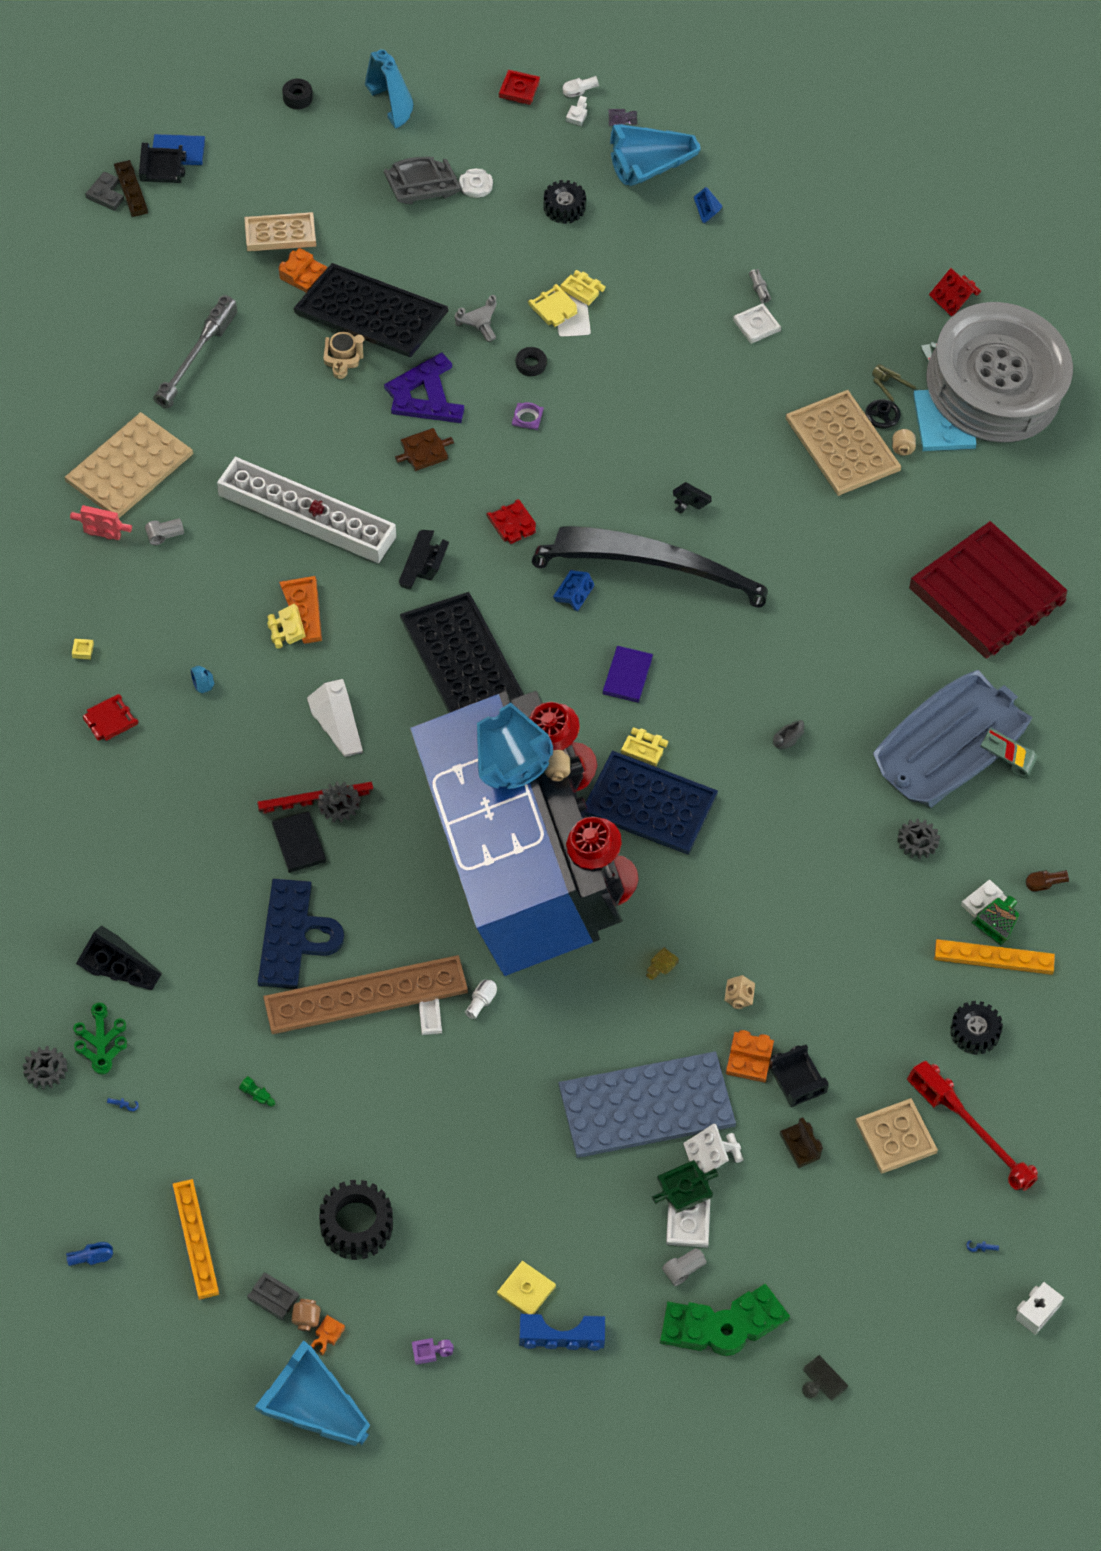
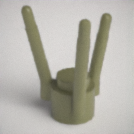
(883, 374)

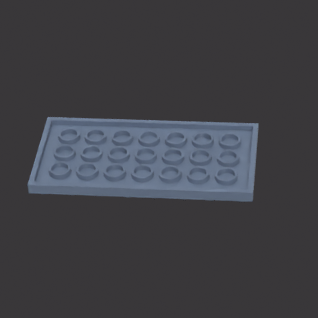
(646, 1104)

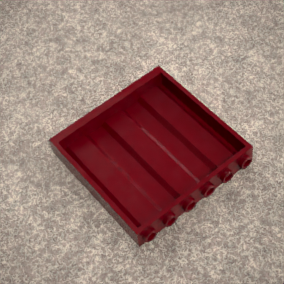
(988, 589)

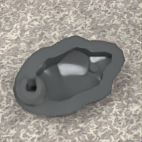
(788, 735)

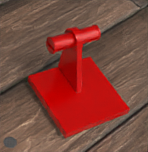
(953, 291)

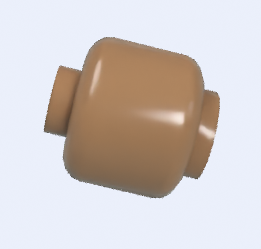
(306, 1314)

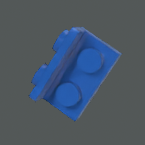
(574, 589)

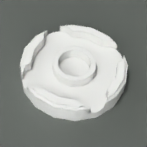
(476, 183)

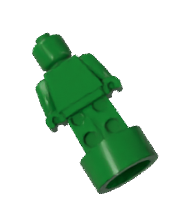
(259, 1095)

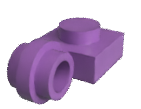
(425, 1351)

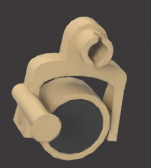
(343, 348)

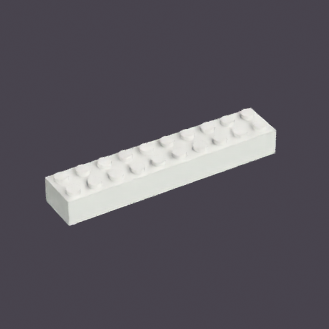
(290, 504)

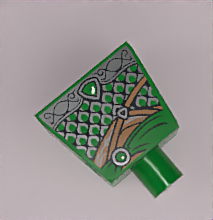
(998, 919)

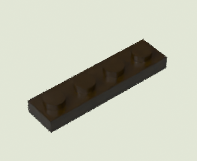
(130, 188)

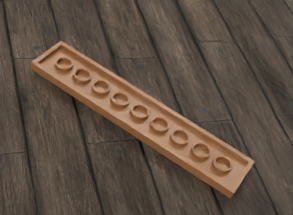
(365, 994)

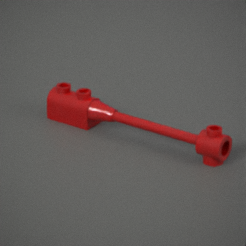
(938, 1091)

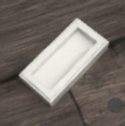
(430, 1017)

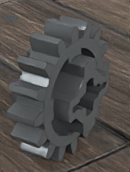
(337, 800)
(918, 838)
(44, 1071)

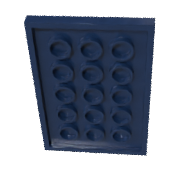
(650, 802)

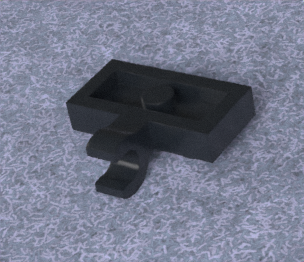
(690, 495)

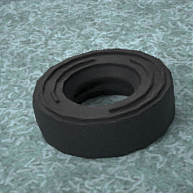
(531, 352)

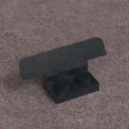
(423, 559)

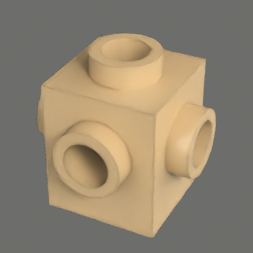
(739, 992)

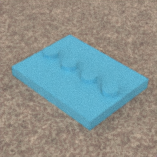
(935, 429)

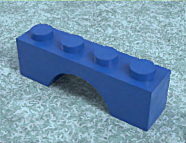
(587, 1334)

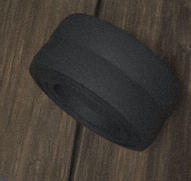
(297, 101)

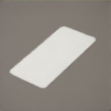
(578, 324)

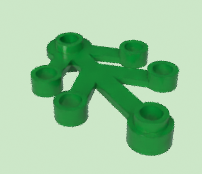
(101, 1040)

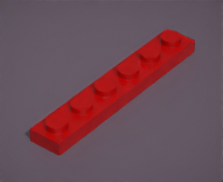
(306, 799)

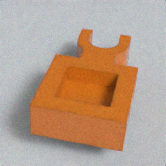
(328, 1332)

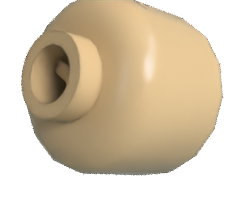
(904, 441)
(558, 766)

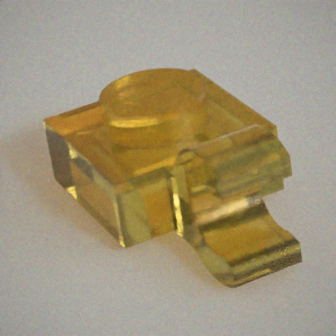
(662, 962)

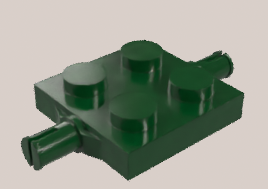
(685, 1186)

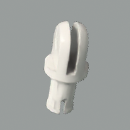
(578, 86)
(481, 997)

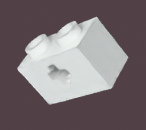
(1036, 1318)

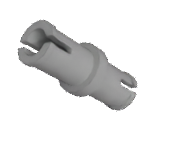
(760, 286)

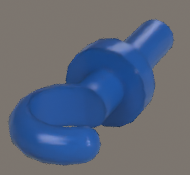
(122, 1103)
(983, 1246)

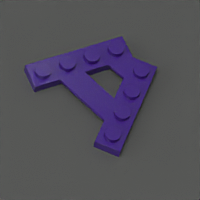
(436, 405)

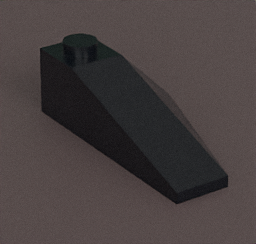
(114, 958)

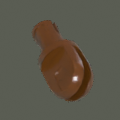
(1044, 880)

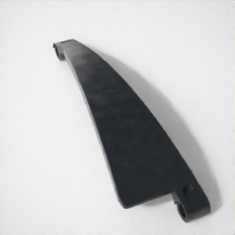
(616, 545)

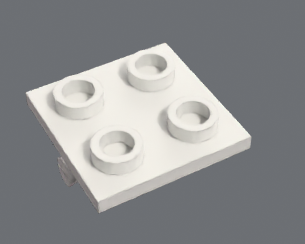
(710, 1150)

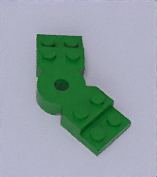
(698, 1326)

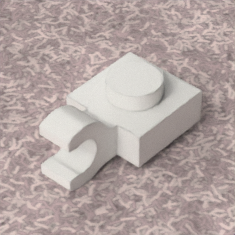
(577, 114)

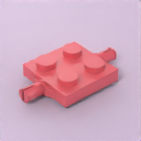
(100, 522)

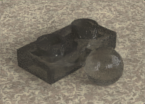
(824, 1378)

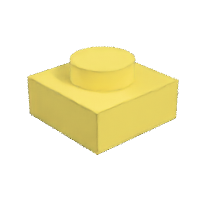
(82, 649)

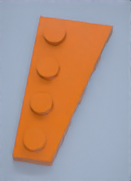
(304, 594)

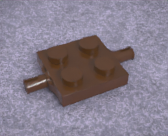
(424, 449)

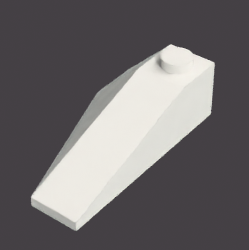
(334, 713)

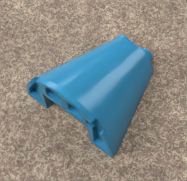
(383, 76)
(511, 749)

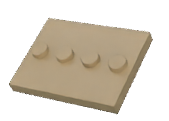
(280, 231)

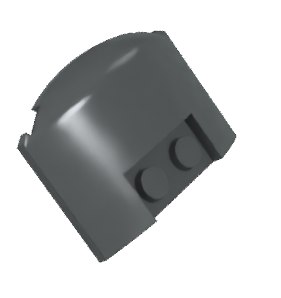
(421, 179)

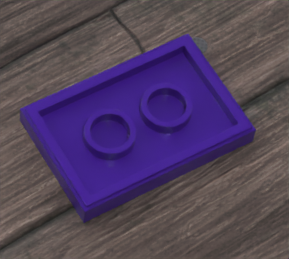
(627, 674)

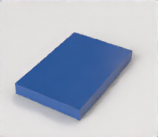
(191, 144)

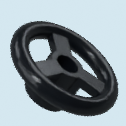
(882, 411)

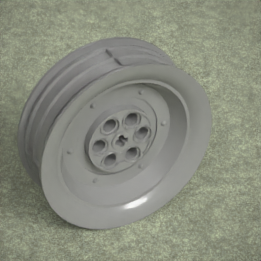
(999, 372)

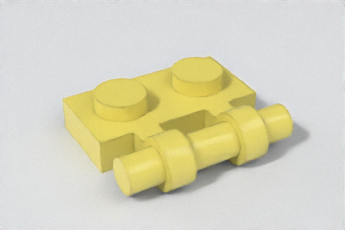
(577, 287)
(291, 624)
(642, 750)

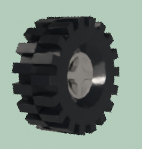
(564, 201)
(983, 1020)

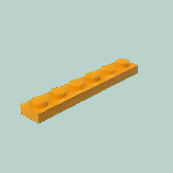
(994, 956)
(195, 1239)

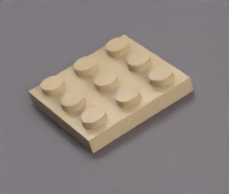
(896, 1136)

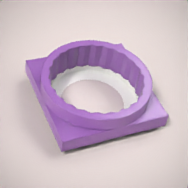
(527, 407)

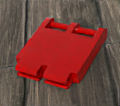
(512, 522)
(109, 719)

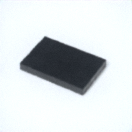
(298, 841)

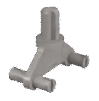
(479, 318)

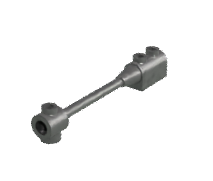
(215, 324)

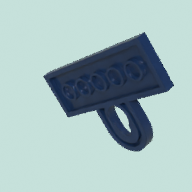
(286, 932)

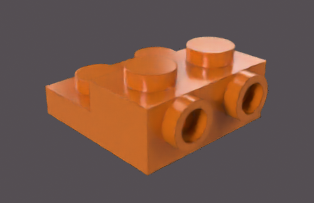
(301, 270)
(750, 1056)

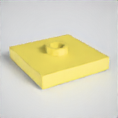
(526, 1289)

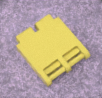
(555, 307)

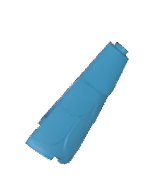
(648, 152)
(313, 1400)

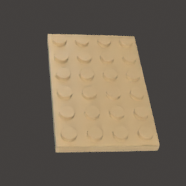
(843, 442)
(129, 465)

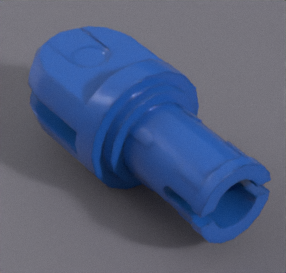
(91, 1254)

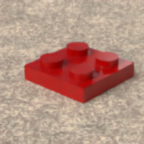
(519, 87)

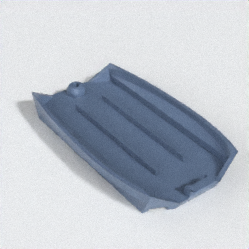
(942, 738)

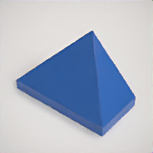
(707, 204)

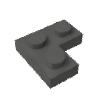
(102, 192)

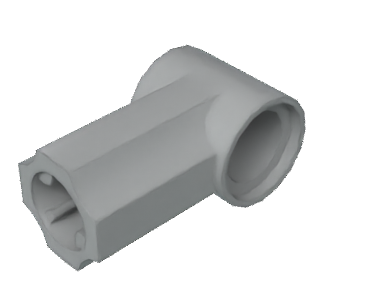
(158, 532)
(679, 1269)

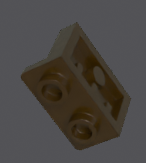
(802, 1143)

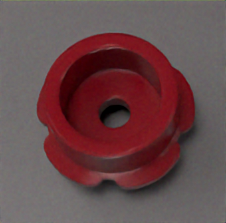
(316, 508)

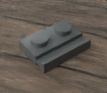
(273, 1296)

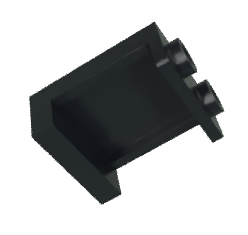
(162, 164)
(797, 1076)

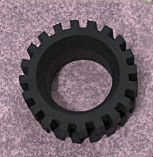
(361, 1242)

